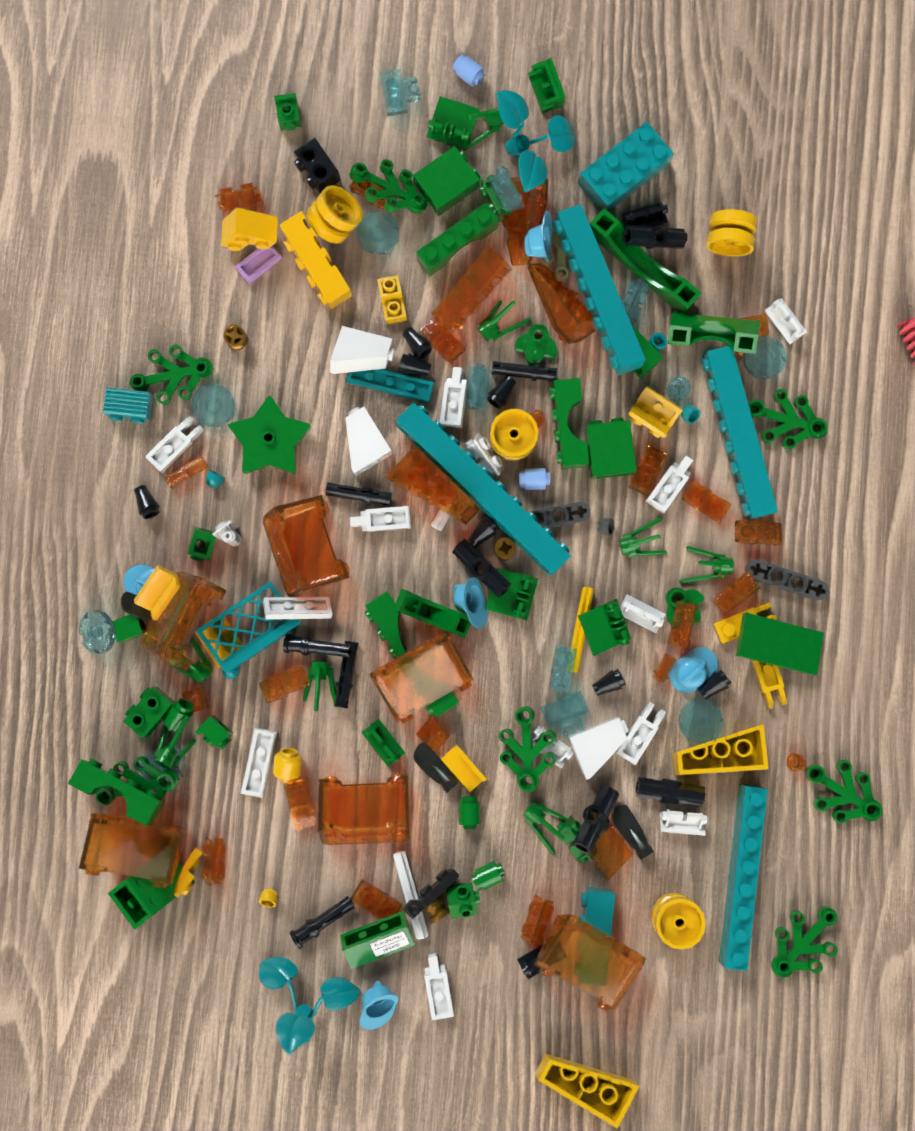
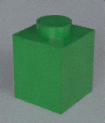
(128, 628)

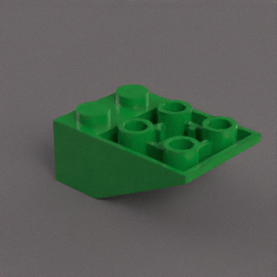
(140, 899)

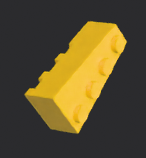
(315, 261)
(730, 753)
(593, 1089)

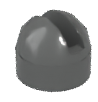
(606, 526)

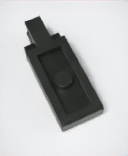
(430, 893)

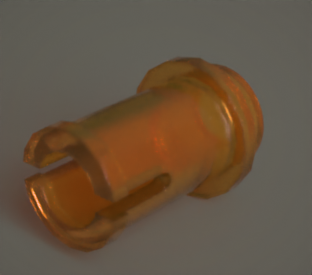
(664, 668)

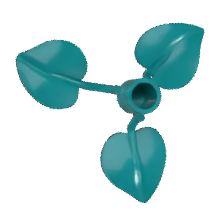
(532, 169)
(299, 1028)

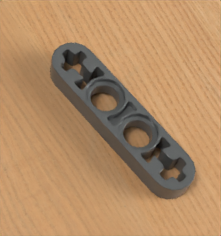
(547, 514)
(786, 581)

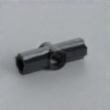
(645, 237)
(472, 558)
(670, 791)
(596, 819)

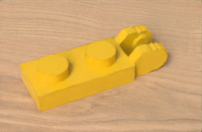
(730, 627)
(769, 680)

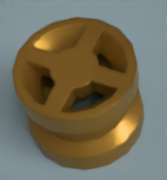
(232, 333)
(501, 549)
(437, 910)

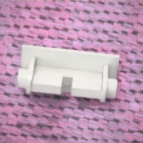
(785, 321)
(481, 448)
(227, 532)
(642, 613)
(561, 750)
(680, 823)

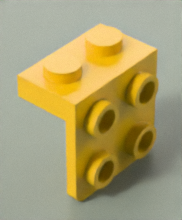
(654, 412)

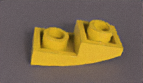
(392, 299)
(184, 879)

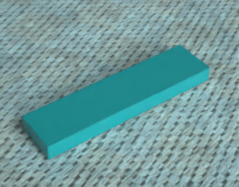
(393, 384)

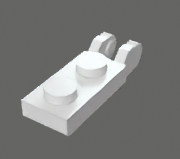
(173, 445)
(640, 735)

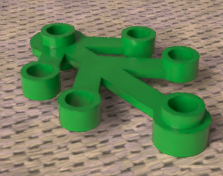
(411, 199)
(174, 374)
(790, 420)
(526, 751)
(158, 781)
(846, 793)
(802, 945)

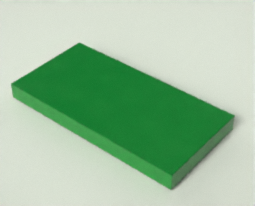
(779, 644)

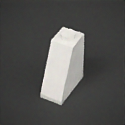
(360, 351)
(365, 441)
(598, 744)

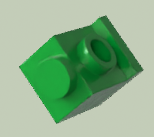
(288, 111)
(197, 553)
(215, 732)

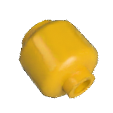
(287, 765)

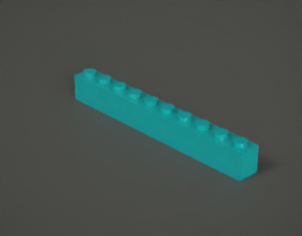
(482, 489)

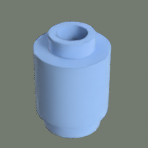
(469, 70)
(534, 478)

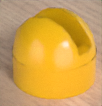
(268, 898)

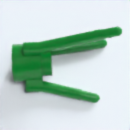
(492, 118)
(489, 327)
(630, 545)
(721, 565)
(199, 670)
(318, 672)
(167, 757)
(535, 814)

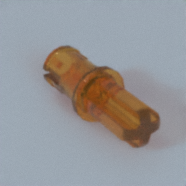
(186, 472)

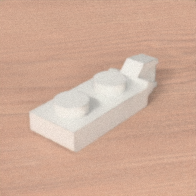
(454, 399)
(670, 485)
(383, 519)
(438, 989)

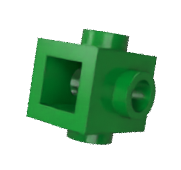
(463, 900)

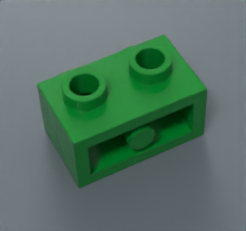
(148, 712)

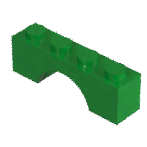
(469, 229)
(737, 333)
(572, 451)
(141, 805)

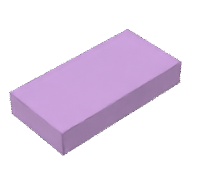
(257, 263)

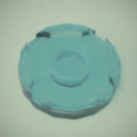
(378, 233)
(768, 360)
(213, 405)
(97, 631)
(700, 721)

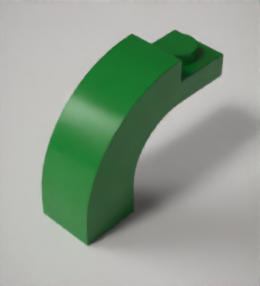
(432, 613)

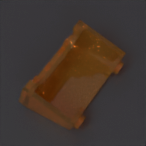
(303, 546)
(168, 634)
(421, 677)
(364, 811)
(132, 849)
(589, 960)

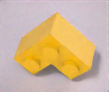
(248, 227)

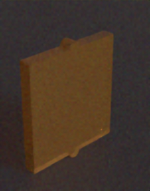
(610, 852)

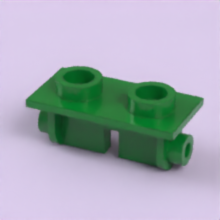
(488, 192)
(383, 742)
(569, 831)

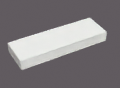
(297, 608)
(259, 762)

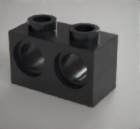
(318, 165)

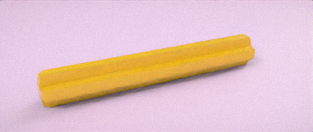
(578, 634)

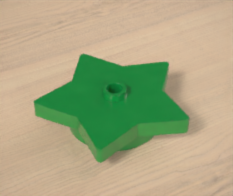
(277, 452)

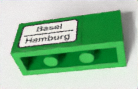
(377, 940)

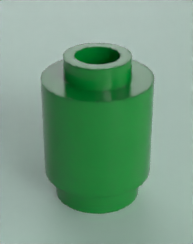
(177, 713)
(469, 812)
(488, 875)

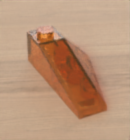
(524, 219)
(565, 311)

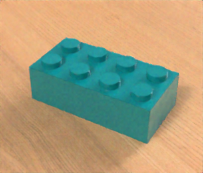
(625, 167)

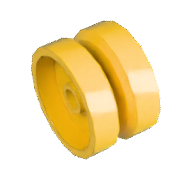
(334, 214)
(731, 232)
(520, 423)
(674, 933)

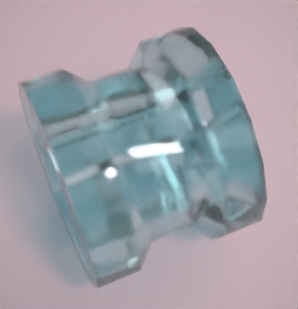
(677, 393)

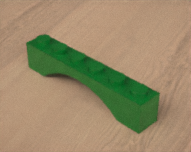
(670, 287)
(387, 619)

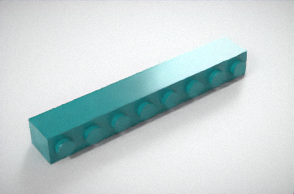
(599, 290)
(739, 433)
(743, 877)

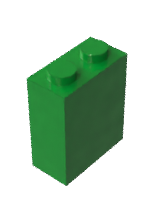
(447, 180)
(610, 448)

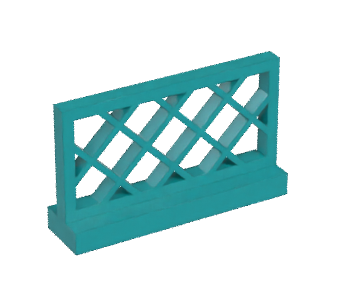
(254, 646)

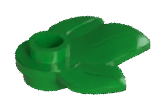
(535, 348)
(685, 596)

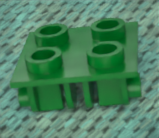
(451, 123)
(517, 599)
(605, 627)

